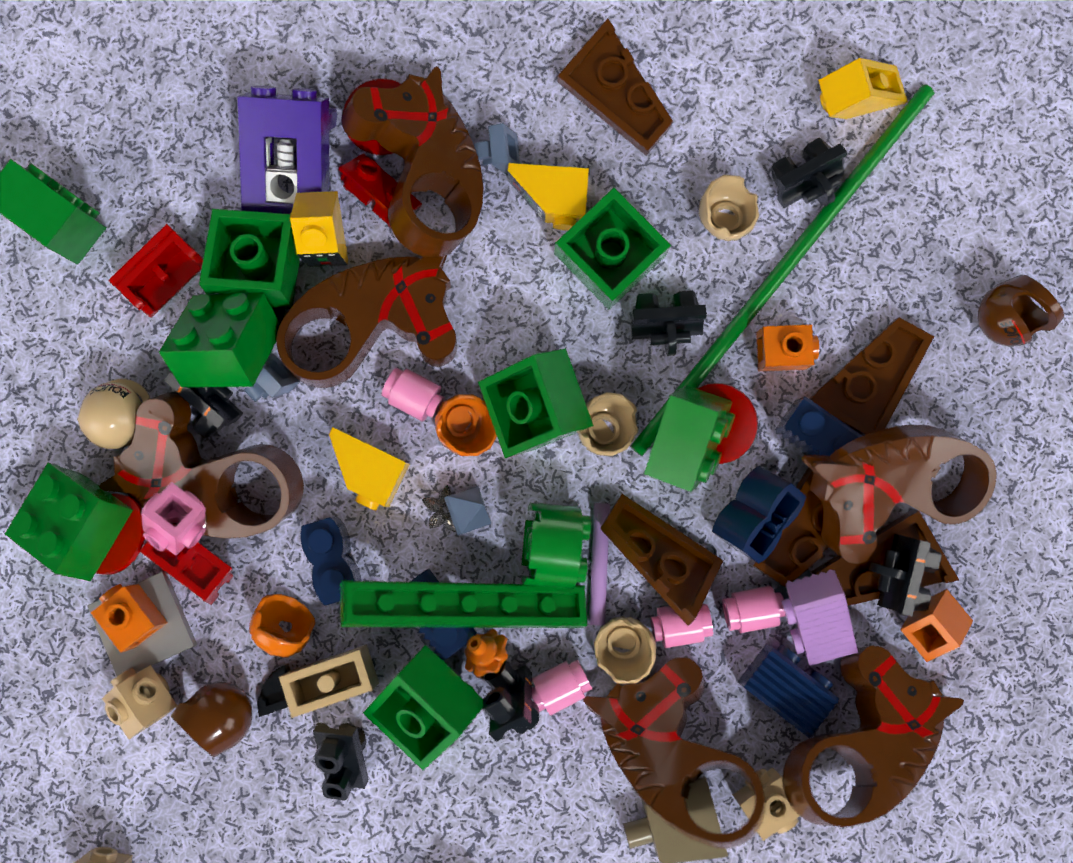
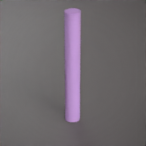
(599, 566)

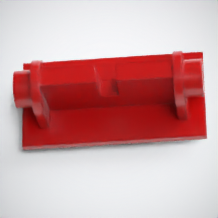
(368, 182)

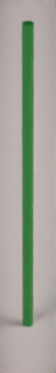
(792, 257)

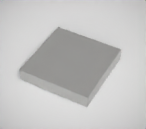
(163, 644)

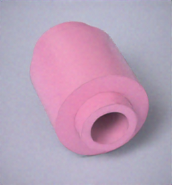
(413, 394)
(753, 609)
(674, 631)
(560, 687)

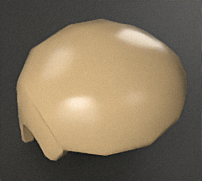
(730, 194)
(620, 413)
(630, 635)

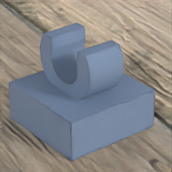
(500, 149)
(273, 380)

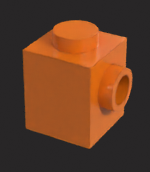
(786, 347)
(128, 616)
(938, 628)

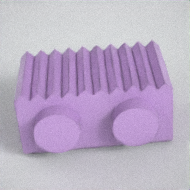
(820, 617)

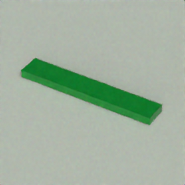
(460, 605)

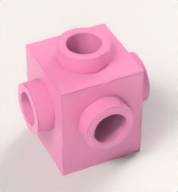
(173, 507)

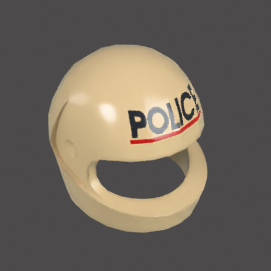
(110, 413)

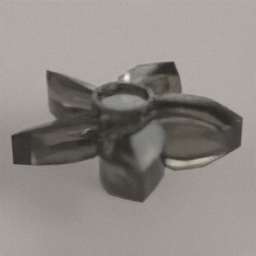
(441, 510)

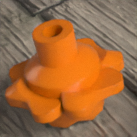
(485, 653)

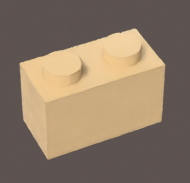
(329, 681)

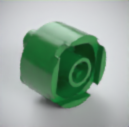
(555, 546)

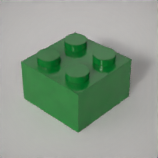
(48, 211)
(611, 248)
(251, 256)
(221, 340)
(535, 402)
(688, 438)
(68, 522)
(425, 708)

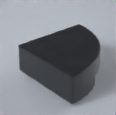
(272, 694)

